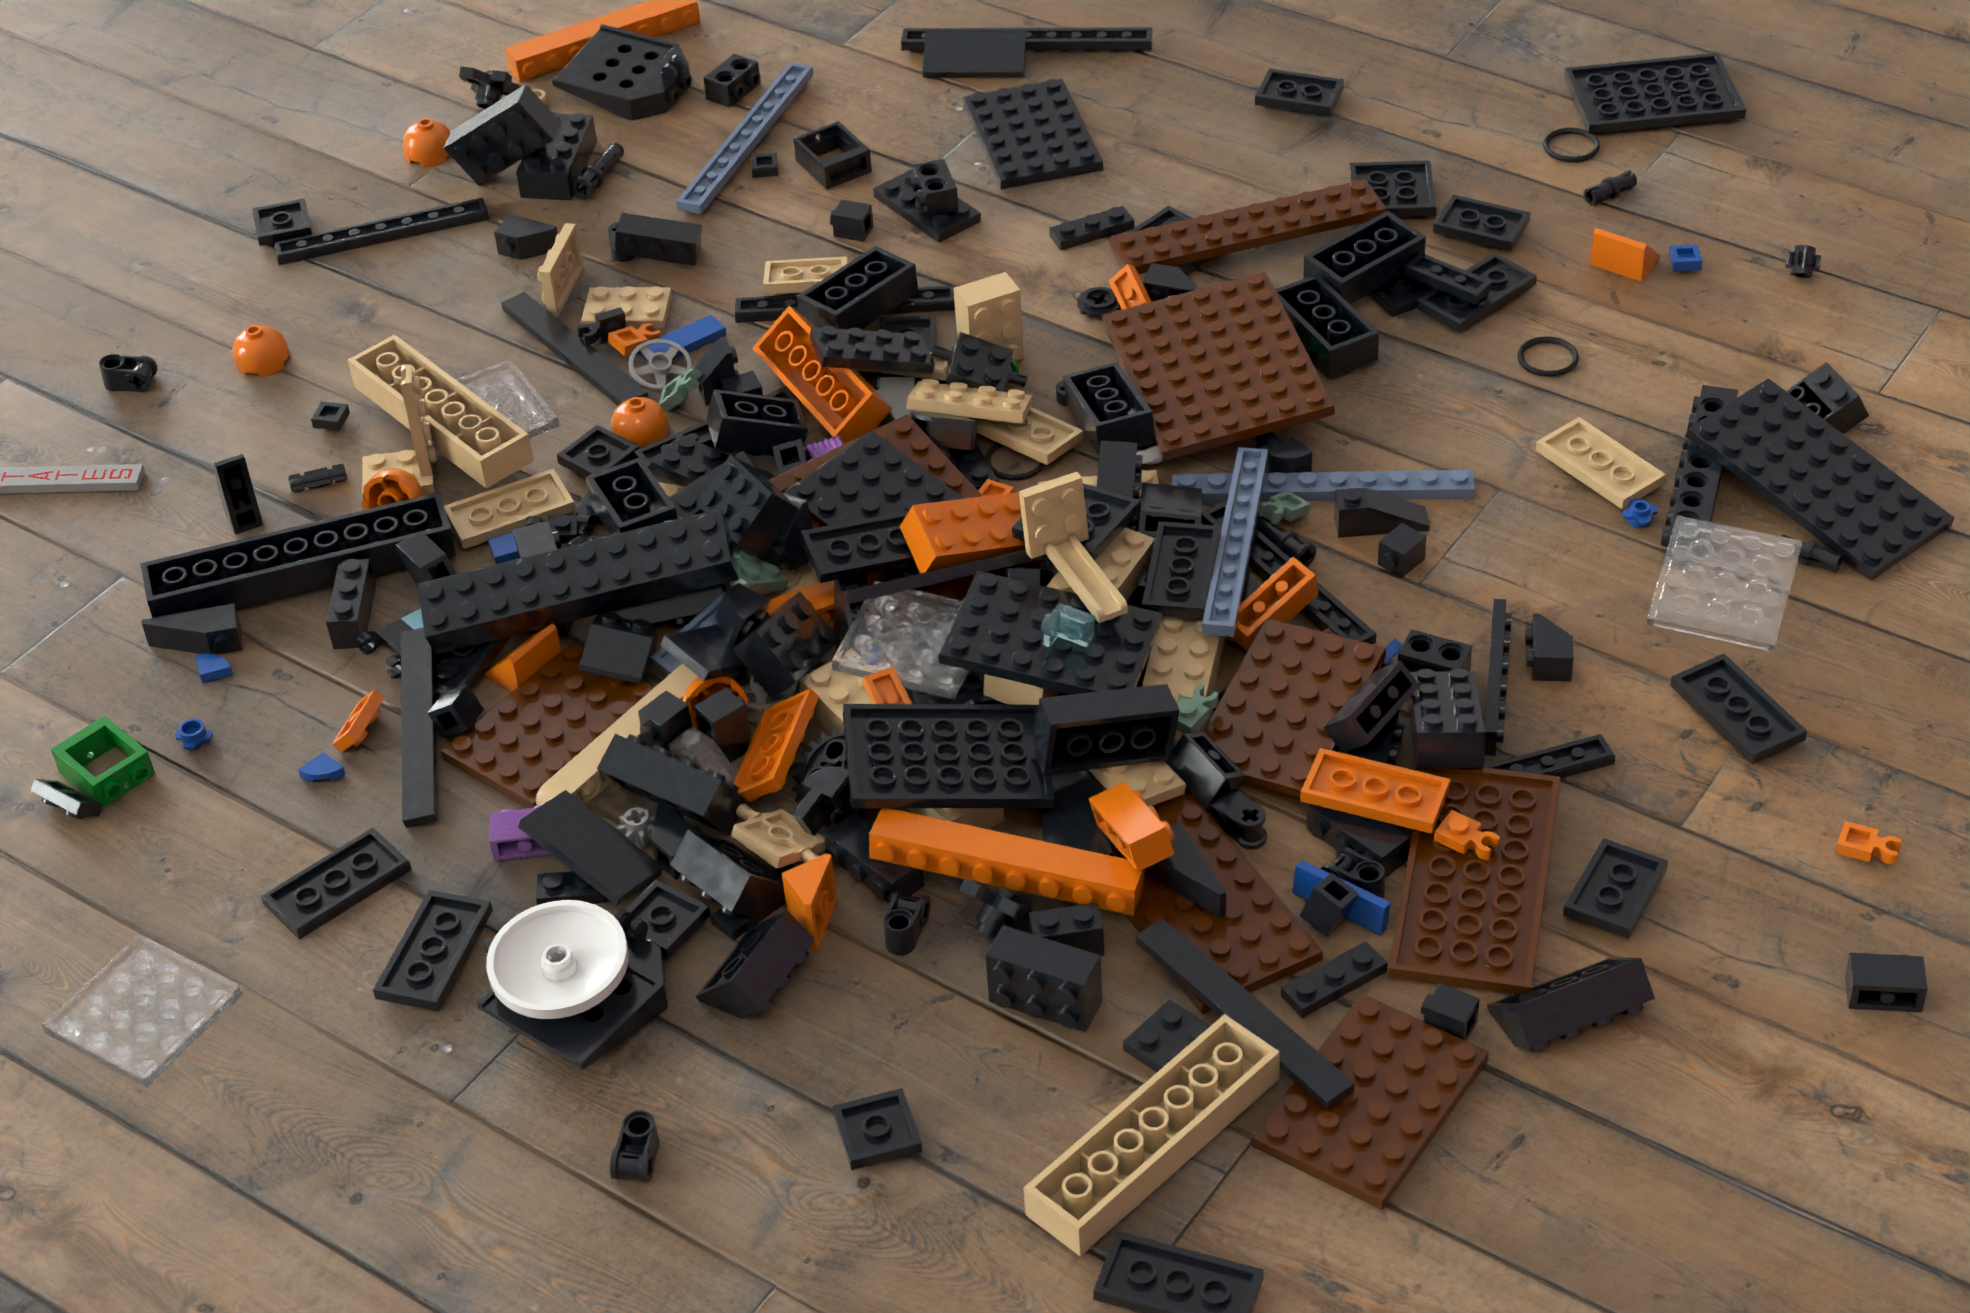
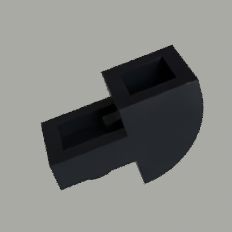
(1285, 456)
(826, 793)

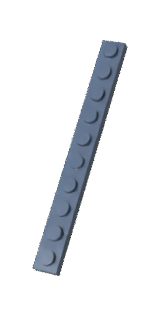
(744, 138)
(1322, 485)
(1235, 543)

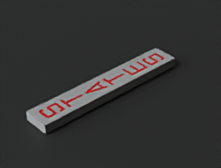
(71, 478)

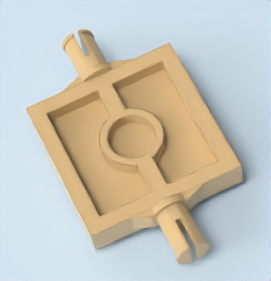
(776, 837)

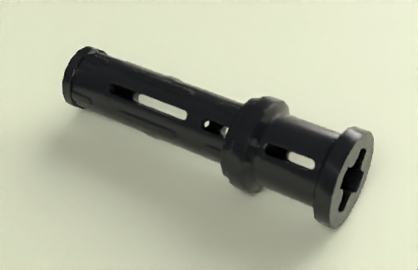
(593, 175)
(1287, 541)

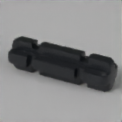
(317, 477)

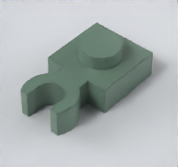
(677, 390)
(1285, 507)
(1195, 711)

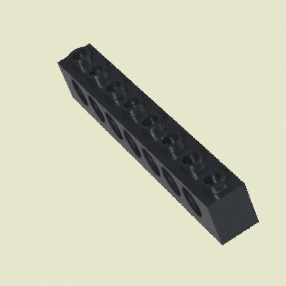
(1701, 473)

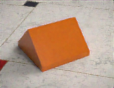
(1622, 255)
(526, 658)
(811, 895)

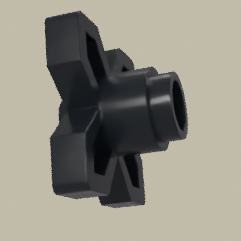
(488, 85)
(998, 907)

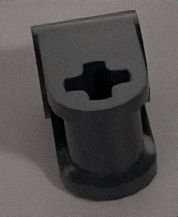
(125, 373)
(1240, 819)
(1358, 871)
(905, 922)
(635, 1147)

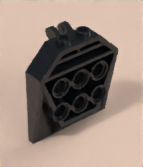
(627, 73)
(596, 1031)

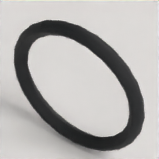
(1571, 158)
(1571, 366)
(1010, 476)

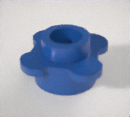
(1639, 513)
(193, 733)

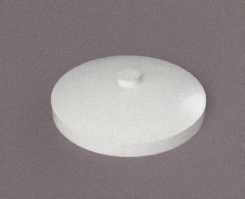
(557, 959)

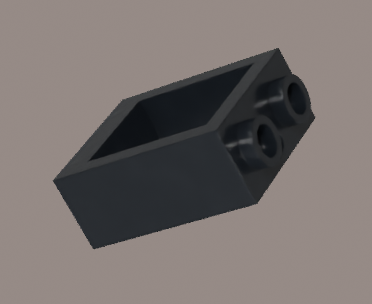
(838, 169)

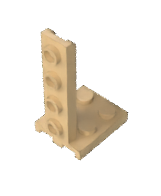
(417, 461)
(1055, 526)

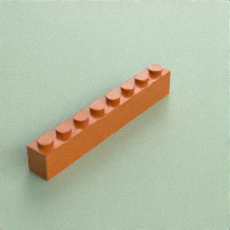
(558, 48)
(1006, 860)

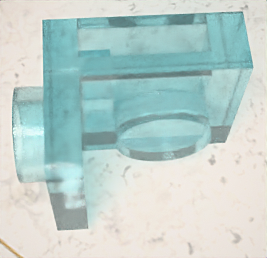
(1069, 625)

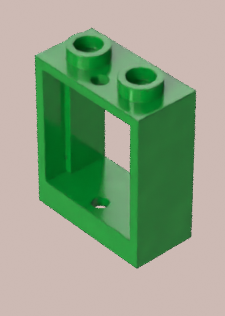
(90, 744)

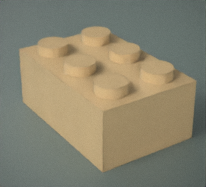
(991, 312)

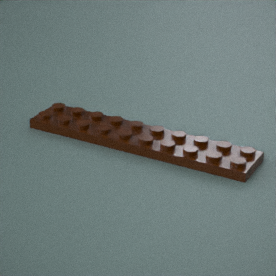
(1248, 226)

